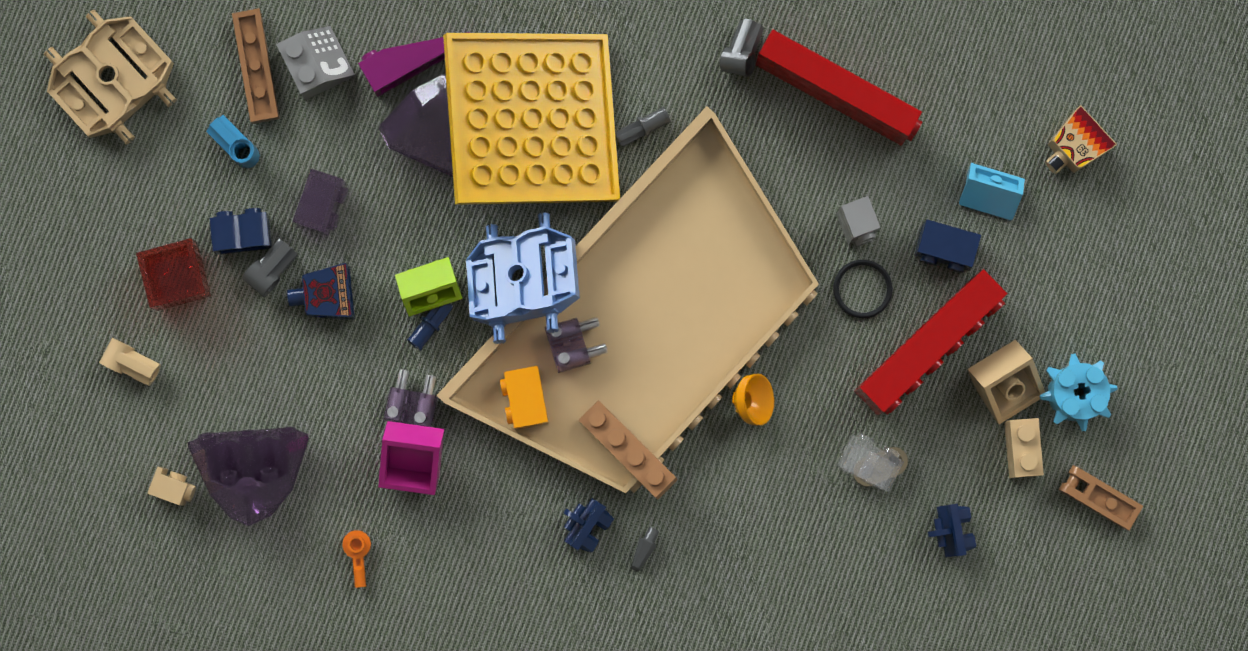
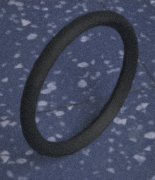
(843, 270)

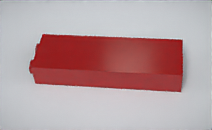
(839, 88)

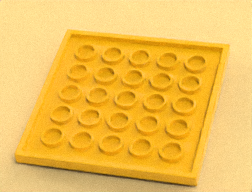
(531, 118)

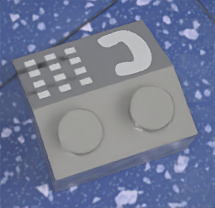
(315, 61)

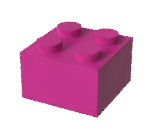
(411, 458)

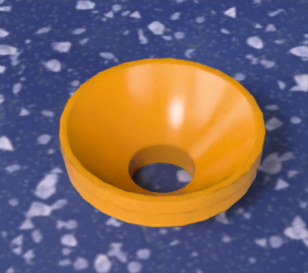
(759, 399)

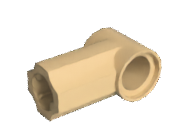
(125, 360)

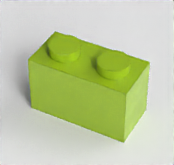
(428, 286)

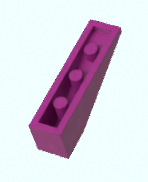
(400, 63)

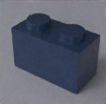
(947, 246)

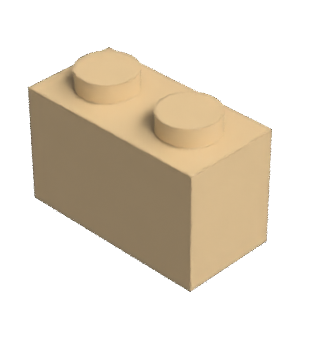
(1023, 448)

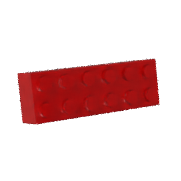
(936, 337)

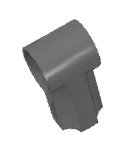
(741, 56)
(266, 273)

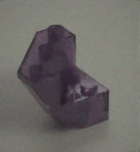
(421, 126)
(249, 469)

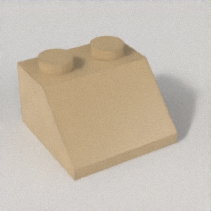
(1007, 381)

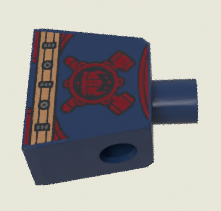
(325, 293)

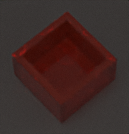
(173, 274)

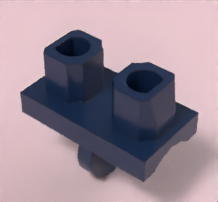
(583, 521)
(949, 530)

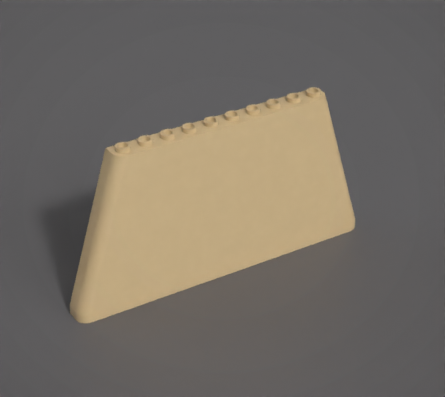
(685, 294)

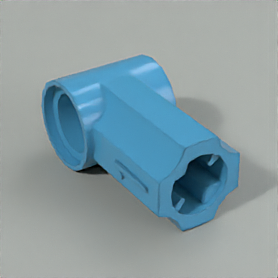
(233, 141)

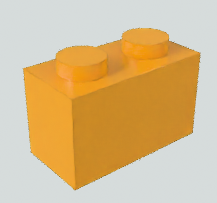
(525, 398)

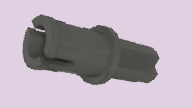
(642, 126)

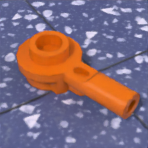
(357, 545)

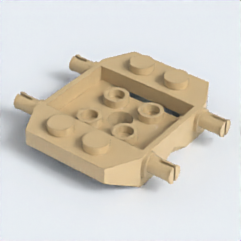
(121, 95)

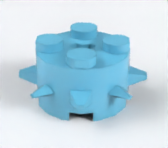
(1095, 388)

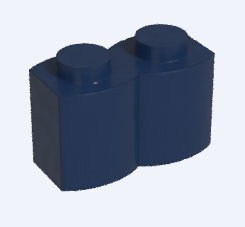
(240, 232)

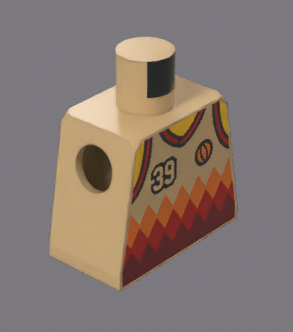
(1078, 142)

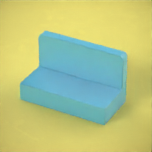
(992, 191)

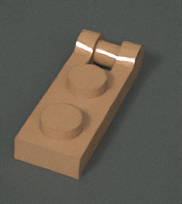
(1101, 498)

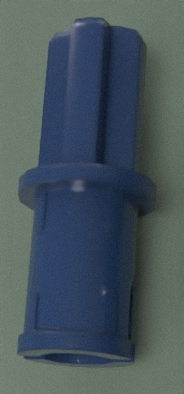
(429, 325)

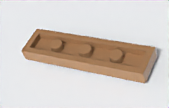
(255, 66)
(628, 450)

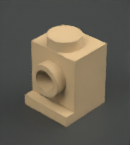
(171, 487)

